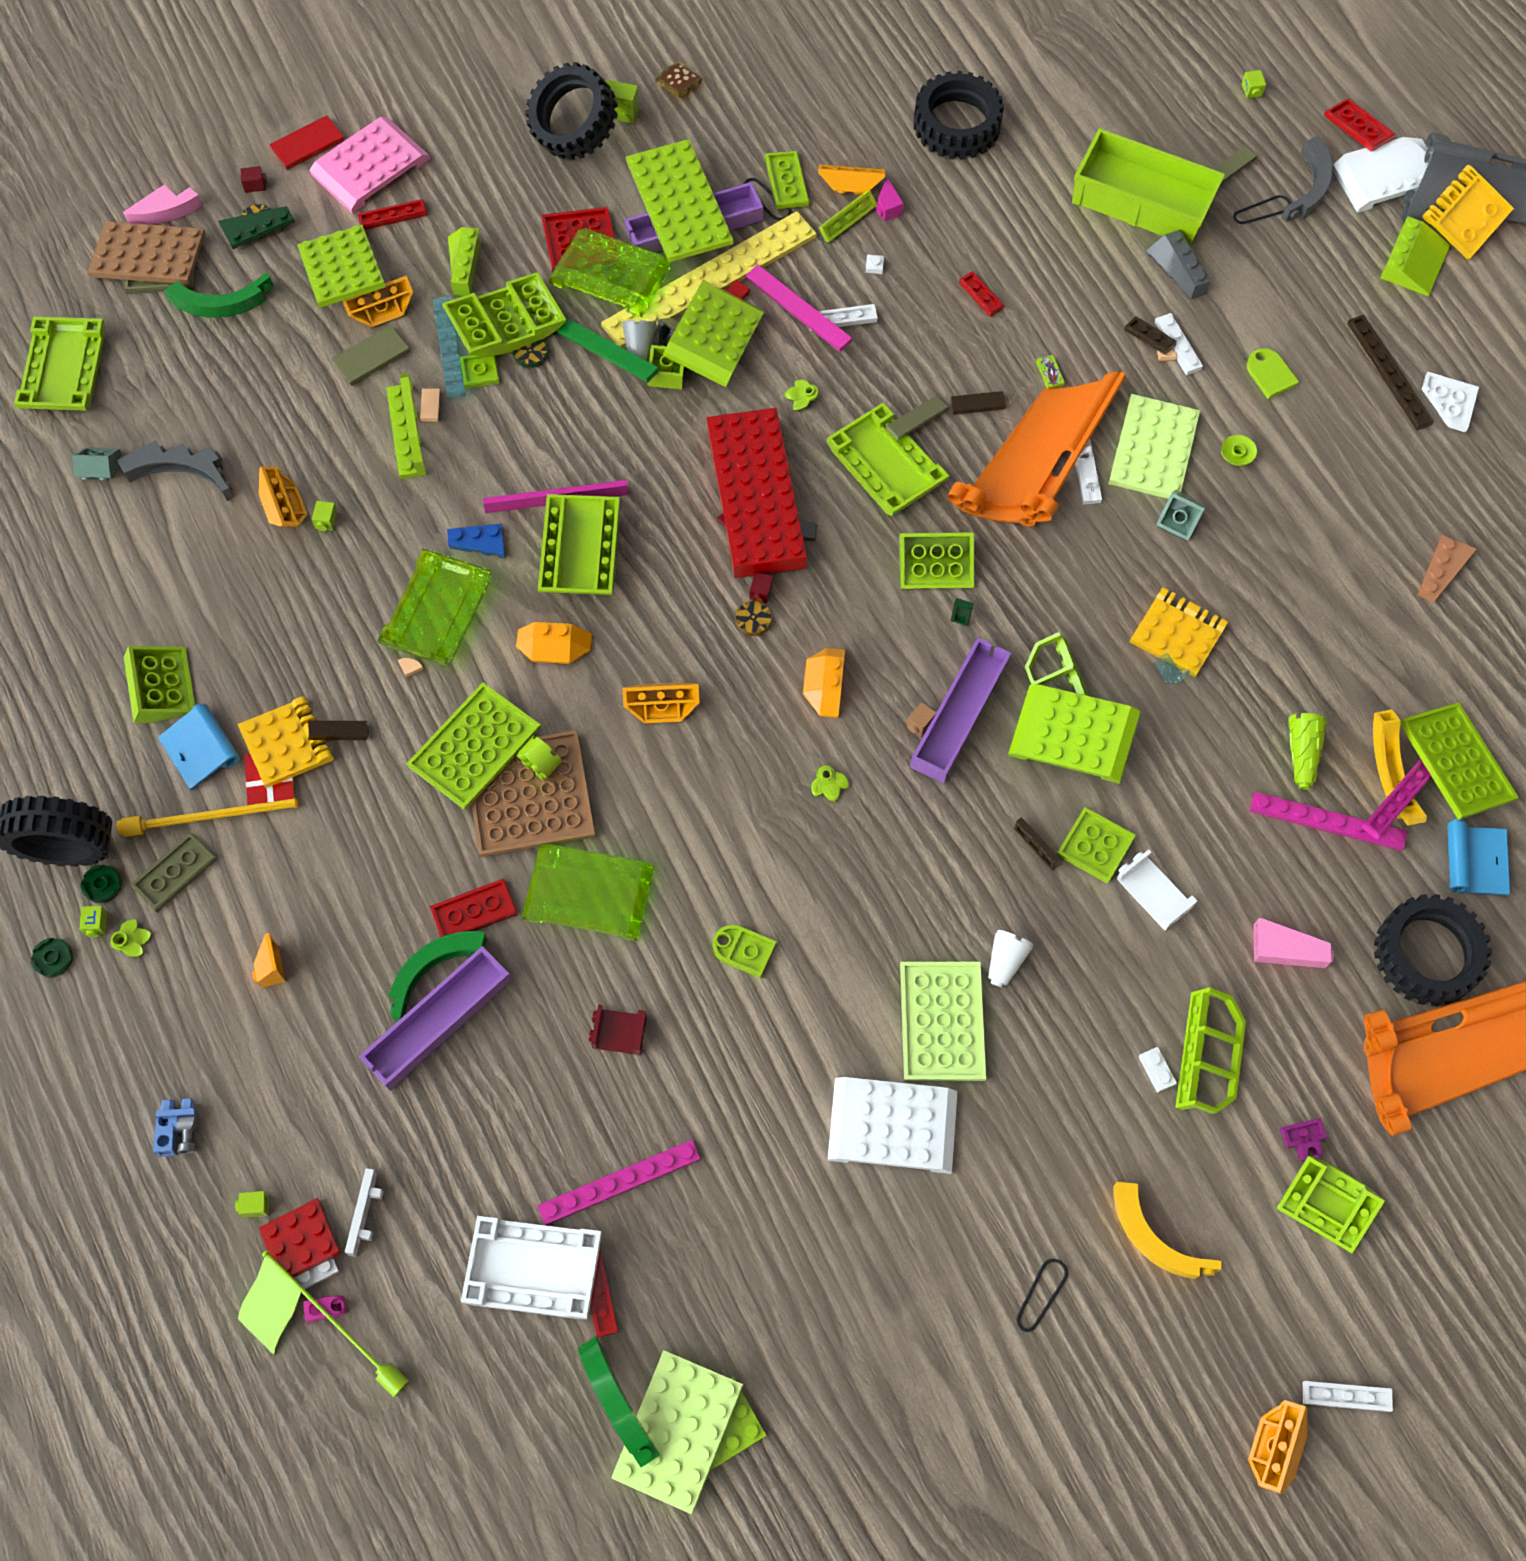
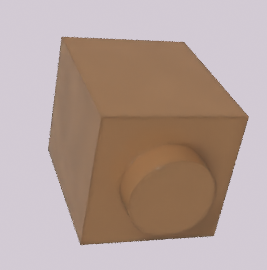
(920, 719)

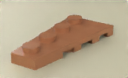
(1443, 567)

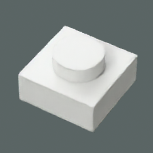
(874, 264)

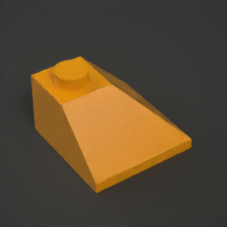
(268, 964)

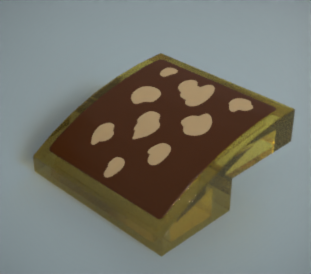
(678, 79)

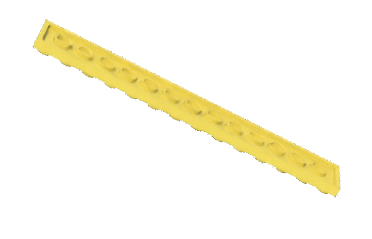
(720, 271)

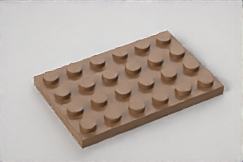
(146, 252)

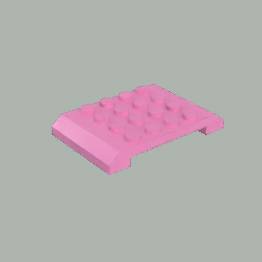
(367, 162)

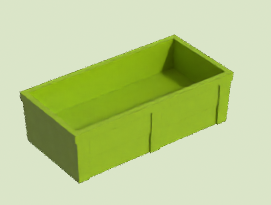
(1144, 186)

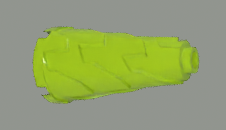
(1306, 744)

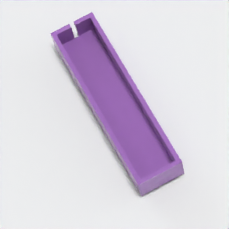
(737, 204)
(960, 710)
(435, 1018)

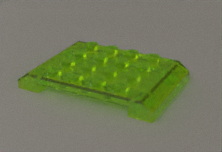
(611, 270)
(436, 607)
(588, 891)

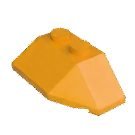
(851, 178)
(381, 304)
(280, 498)
(553, 642)
(824, 681)
(661, 701)
(1279, 1446)

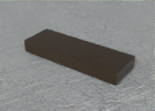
(1150, 335)
(978, 402)
(337, 730)
(1036, 843)

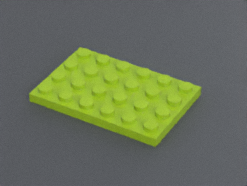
(341, 266)
(473, 746)
(1458, 760)

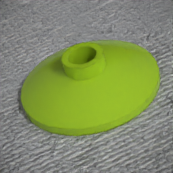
(1238, 444)

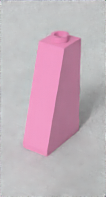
(1289, 947)

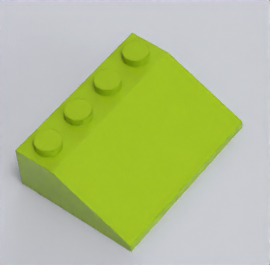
(1416, 257)
(936, 560)
(158, 683)

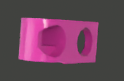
(333, 1305)

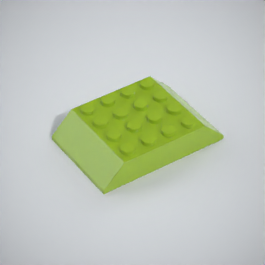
(579, 544)

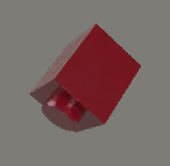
(253, 179)
(761, 587)

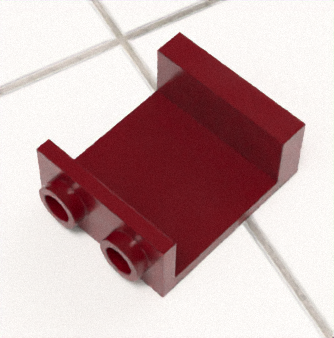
(618, 1031)

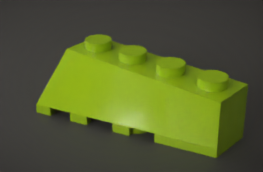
(464, 254)

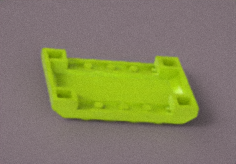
(713, 333)
(61, 363)
(886, 468)
(1075, 732)

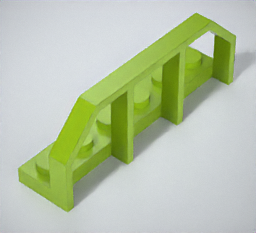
(405, 430)
(1069, 664)
(1193, 1047)

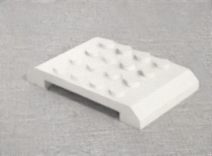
(893, 1124)
(532, 1268)

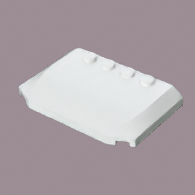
(1382, 173)

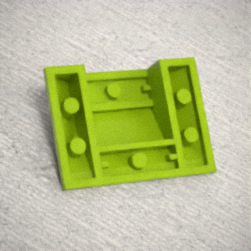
(1331, 1203)

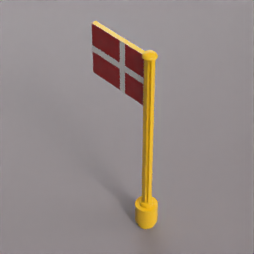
(258, 800)

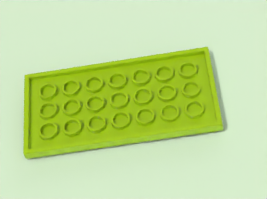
(679, 200)

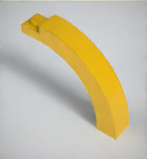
(1389, 763)
(1149, 1244)

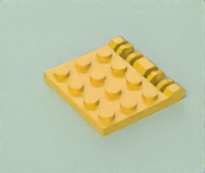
(1469, 212)
(1178, 632)
(282, 744)

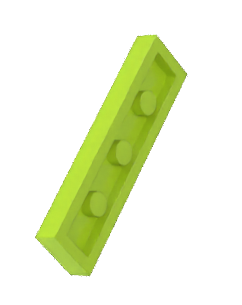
(848, 216)

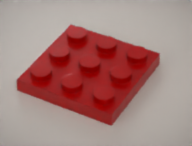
(300, 1239)

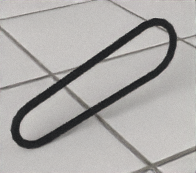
(777, 218)
(1243, 222)
(1031, 1290)

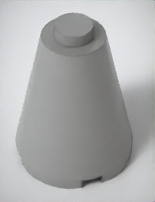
(639, 337)

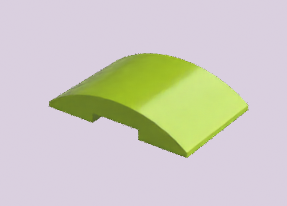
(505, 317)

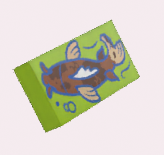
(1050, 372)

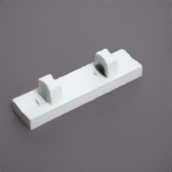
(1088, 476)
(357, 1230)

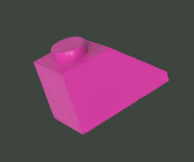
(889, 202)

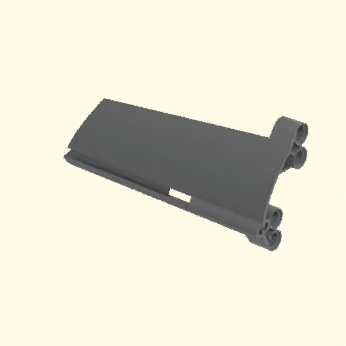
(1446, 162)

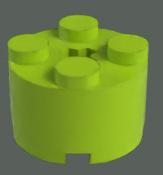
(539, 758)

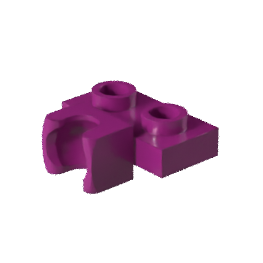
(1305, 1137)

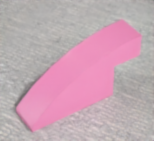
(163, 206)

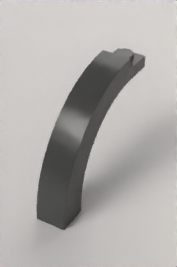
(1321, 166)

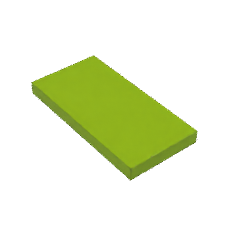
(786, 180)

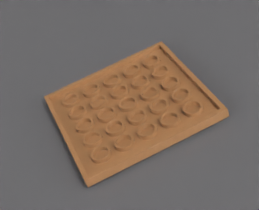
(525, 812)

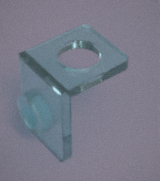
(1168, 670)

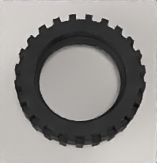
(963, 89)
(551, 90)
(54, 831)
(1456, 920)

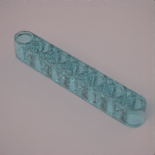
(448, 349)

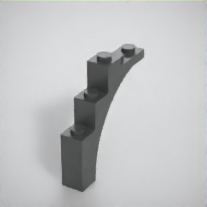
(155, 459)

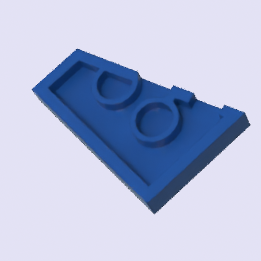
(483, 539)

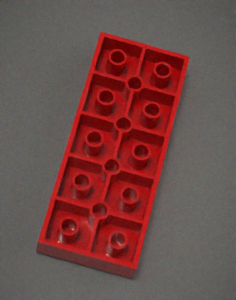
(756, 493)

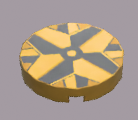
(753, 618)

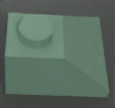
(1180, 515)

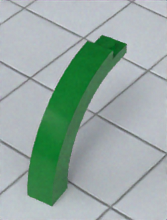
(219, 305)
(425, 959)
(615, 1402)

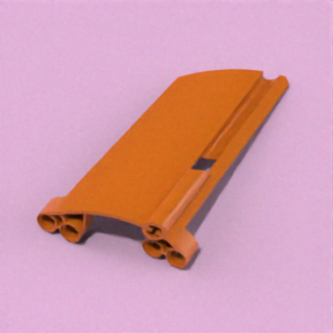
(1425, 1068)

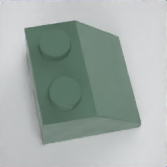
(95, 463)

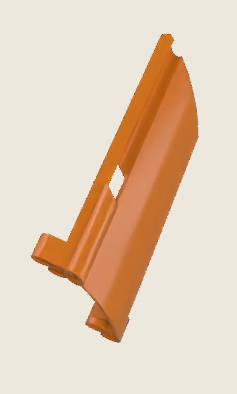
(1019, 478)

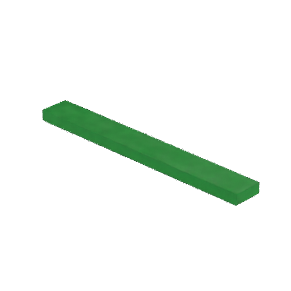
(608, 350)

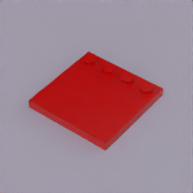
(562, 227)

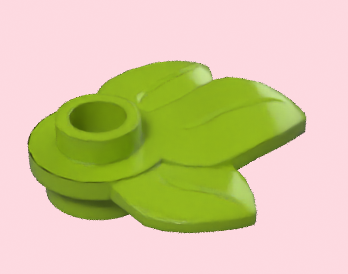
(801, 395)
(829, 786)
(133, 939)

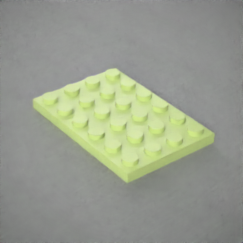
(1154, 446)
(942, 1021)
(686, 1420)

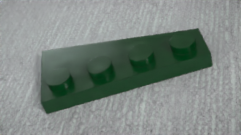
(252, 226)

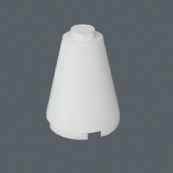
(1007, 957)

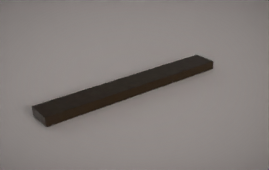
(1390, 372)

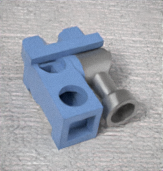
(174, 1121)

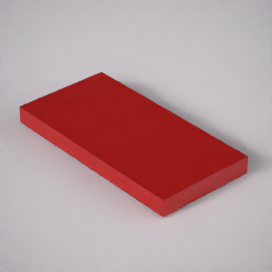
(1359, 124)
(306, 142)
(474, 909)

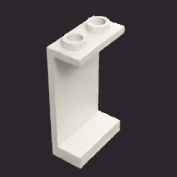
(1154, 891)

